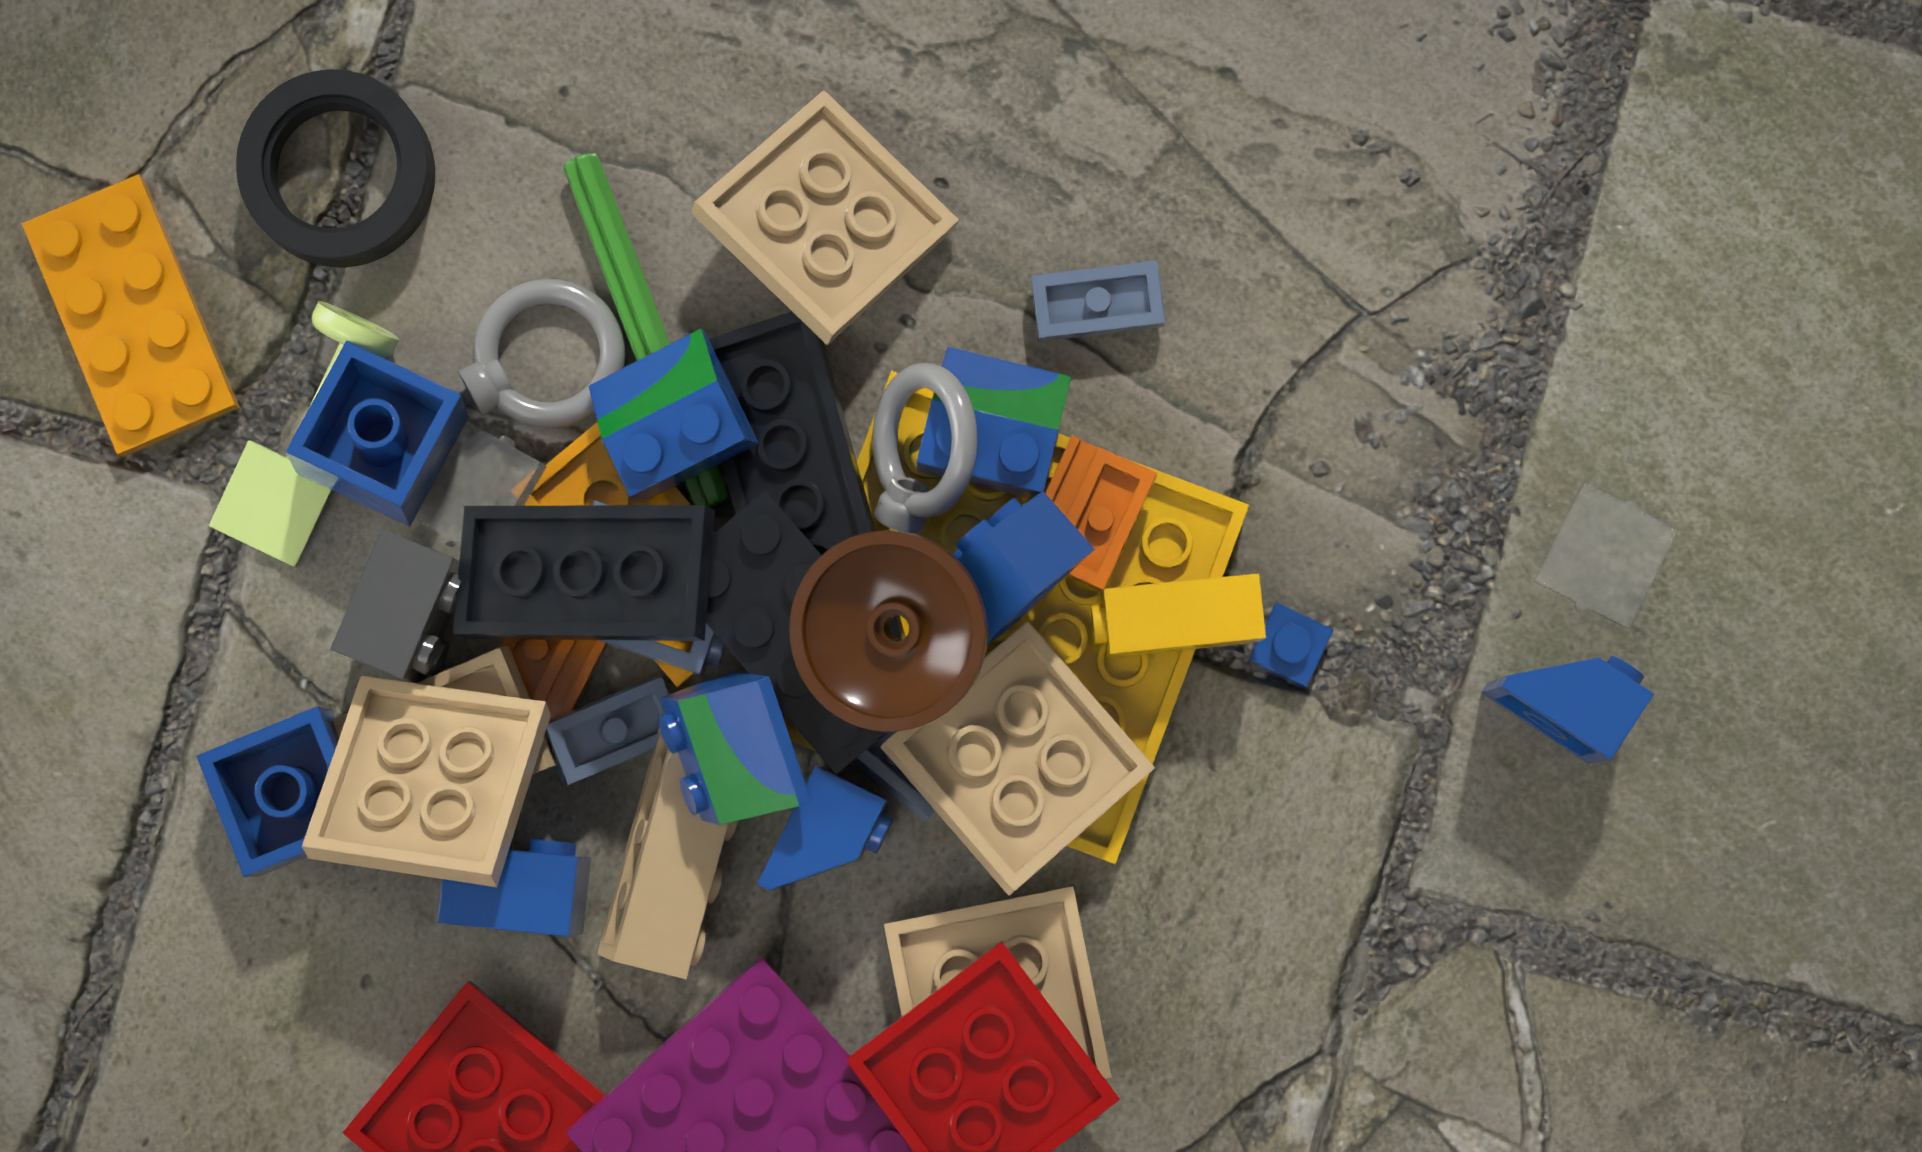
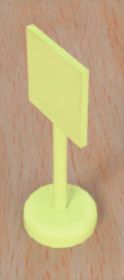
(265, 497)

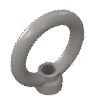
(487, 380)
(905, 500)

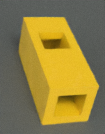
(1179, 615)

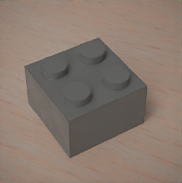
(401, 609)

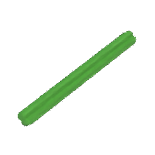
(628, 286)

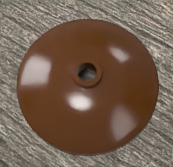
(846, 640)

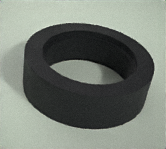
(289, 108)

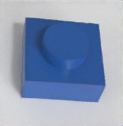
(1291, 645)

